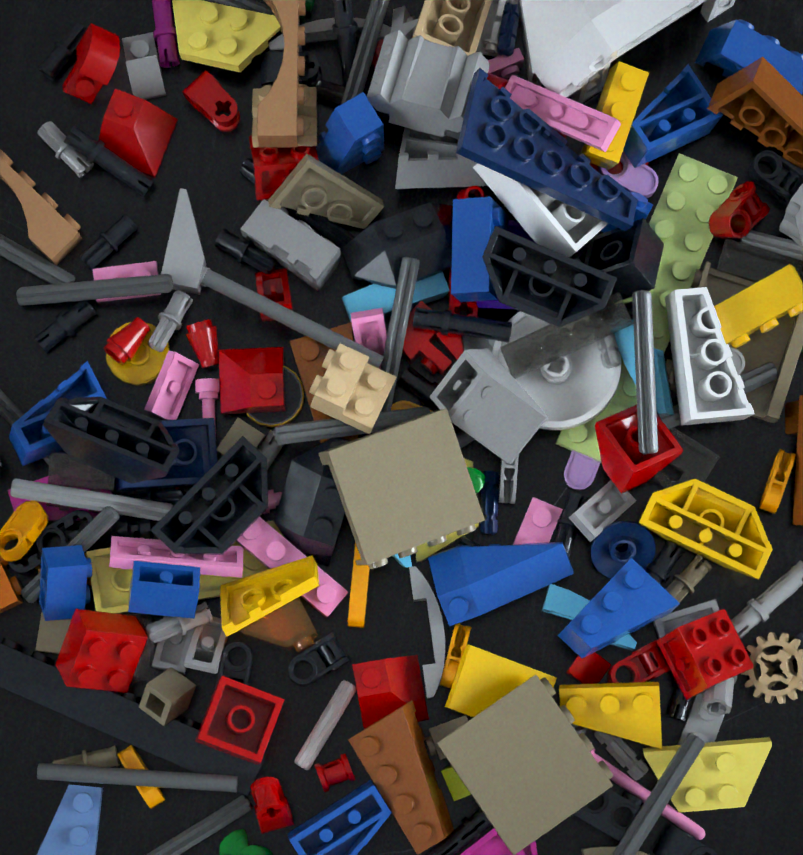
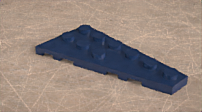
(533, 153)

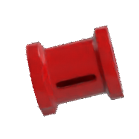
(334, 772)

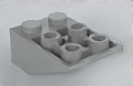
(489, 404)

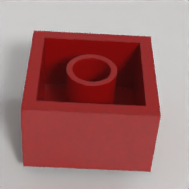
(101, 651)
(239, 720)

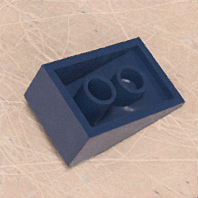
(195, 458)

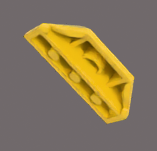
(710, 526)

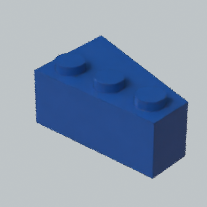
(738, 45)
(671, 120)
(352, 136)
(471, 230)
(29, 435)
(617, 610)
(343, 825)

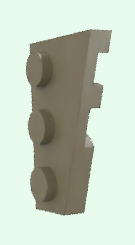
(324, 192)

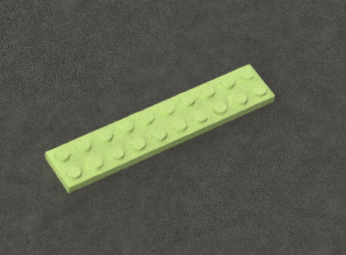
(683, 226)

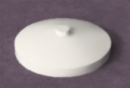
(569, 388)

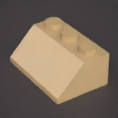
(453, 22)

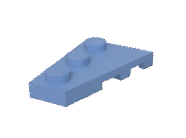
(75, 823)

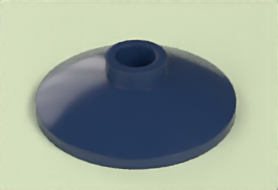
(610, 559)

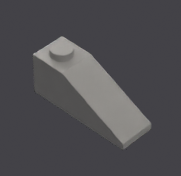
(184, 251)

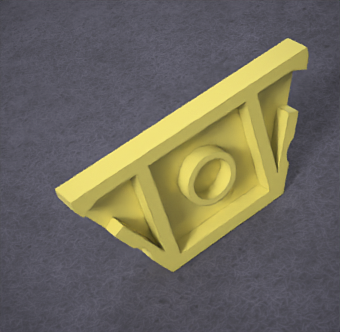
(221, 33)
(718, 777)

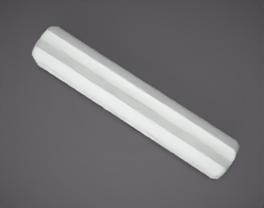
(325, 725)

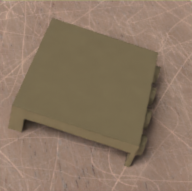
(778, 345)
(404, 487)
(526, 763)

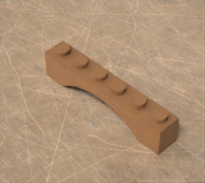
(278, 111)
(46, 227)

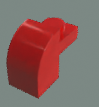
(95, 63)
(419, 343)

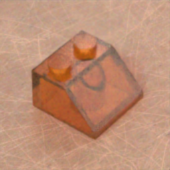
(284, 628)

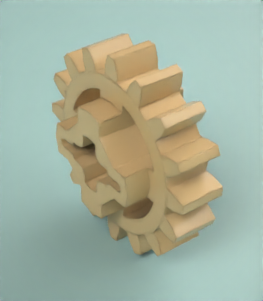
(767, 679)

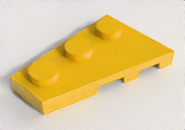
(262, 593)
(617, 709)

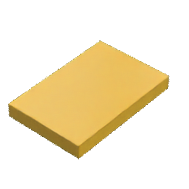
(485, 680)

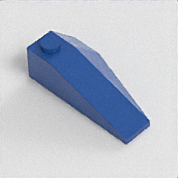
(486, 577)

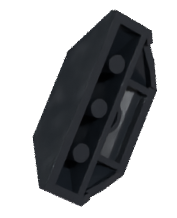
(416, 233)
(544, 280)
(112, 438)
(219, 504)
(310, 505)

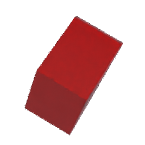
(274, 287)

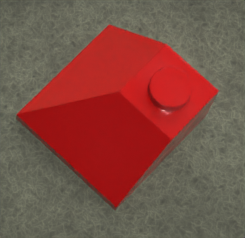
(137, 131)
(252, 380)
(620, 450)
(387, 686)

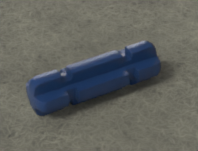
(508, 29)
(489, 503)

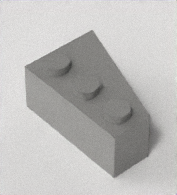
(433, 163)
(292, 244)

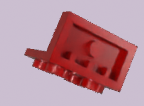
(274, 165)
(704, 653)

